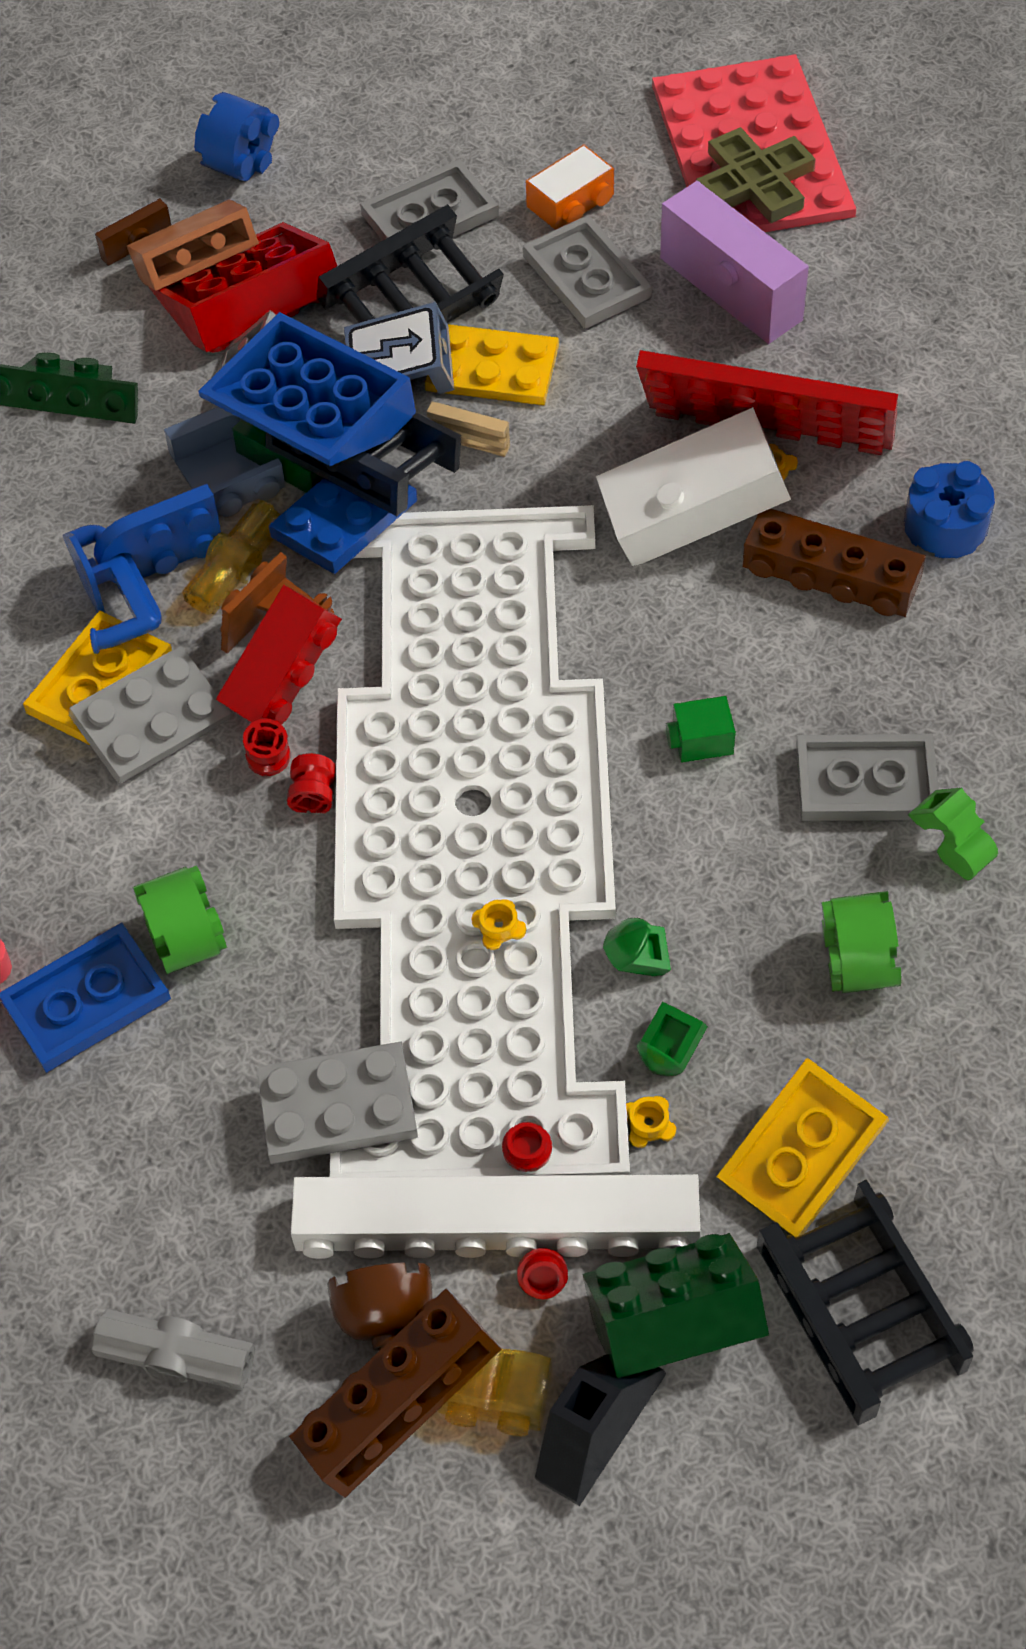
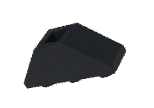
(590, 1425)

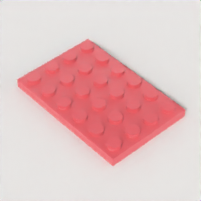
(770, 105)

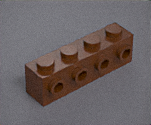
(833, 562)
(394, 1393)

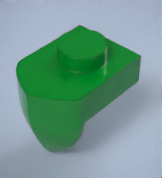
(638, 948)
(670, 1041)

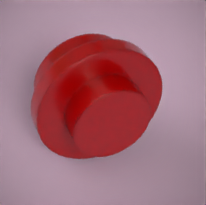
(527, 1147)
(542, 1273)

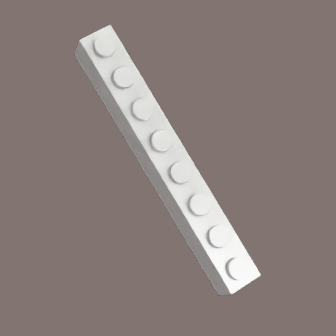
(494, 1214)

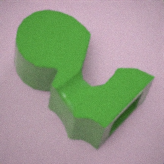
(965, 844)

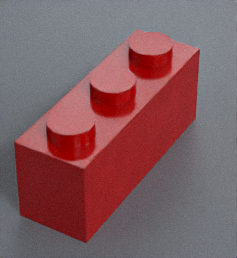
(279, 657)

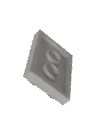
(426, 194)
(587, 271)
(149, 714)
(864, 776)
(336, 1102)

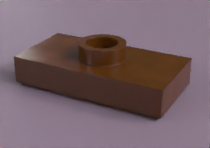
(114, 239)

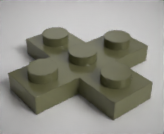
(758, 173)

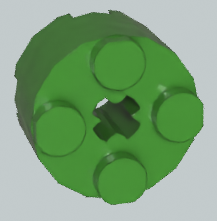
(179, 918)
(861, 942)

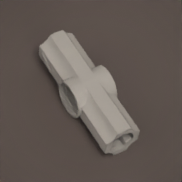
(173, 1348)

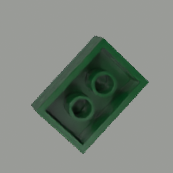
(675, 1304)

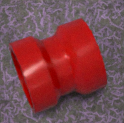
(264, 757)
(311, 782)

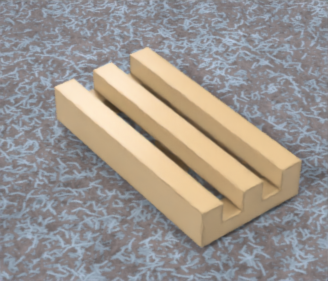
(475, 429)

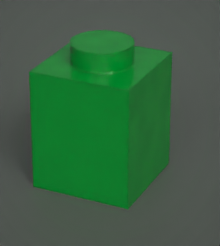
(702, 729)

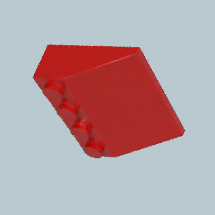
(240, 290)

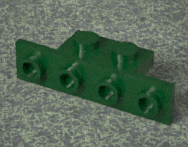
(69, 388)

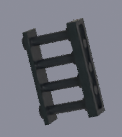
(405, 251)
(375, 479)
(837, 1342)

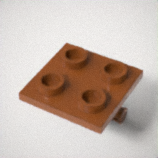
(247, 607)

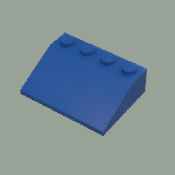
(312, 391)

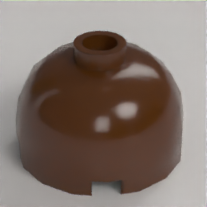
(379, 1300)

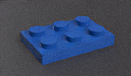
(332, 524)
(84, 997)

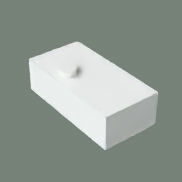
(692, 487)

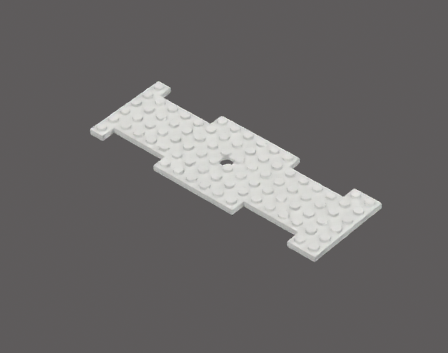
(462, 709)

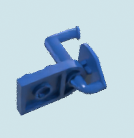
(138, 547)

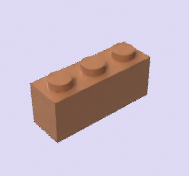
(192, 244)

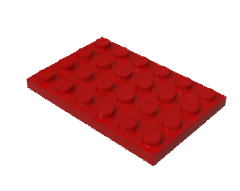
(780, 401)

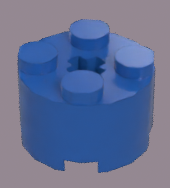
(236, 136)
(949, 509)

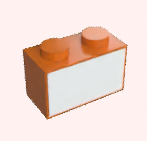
(570, 187)

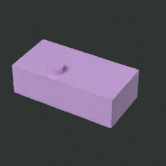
(733, 262)

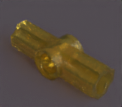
(231, 559)

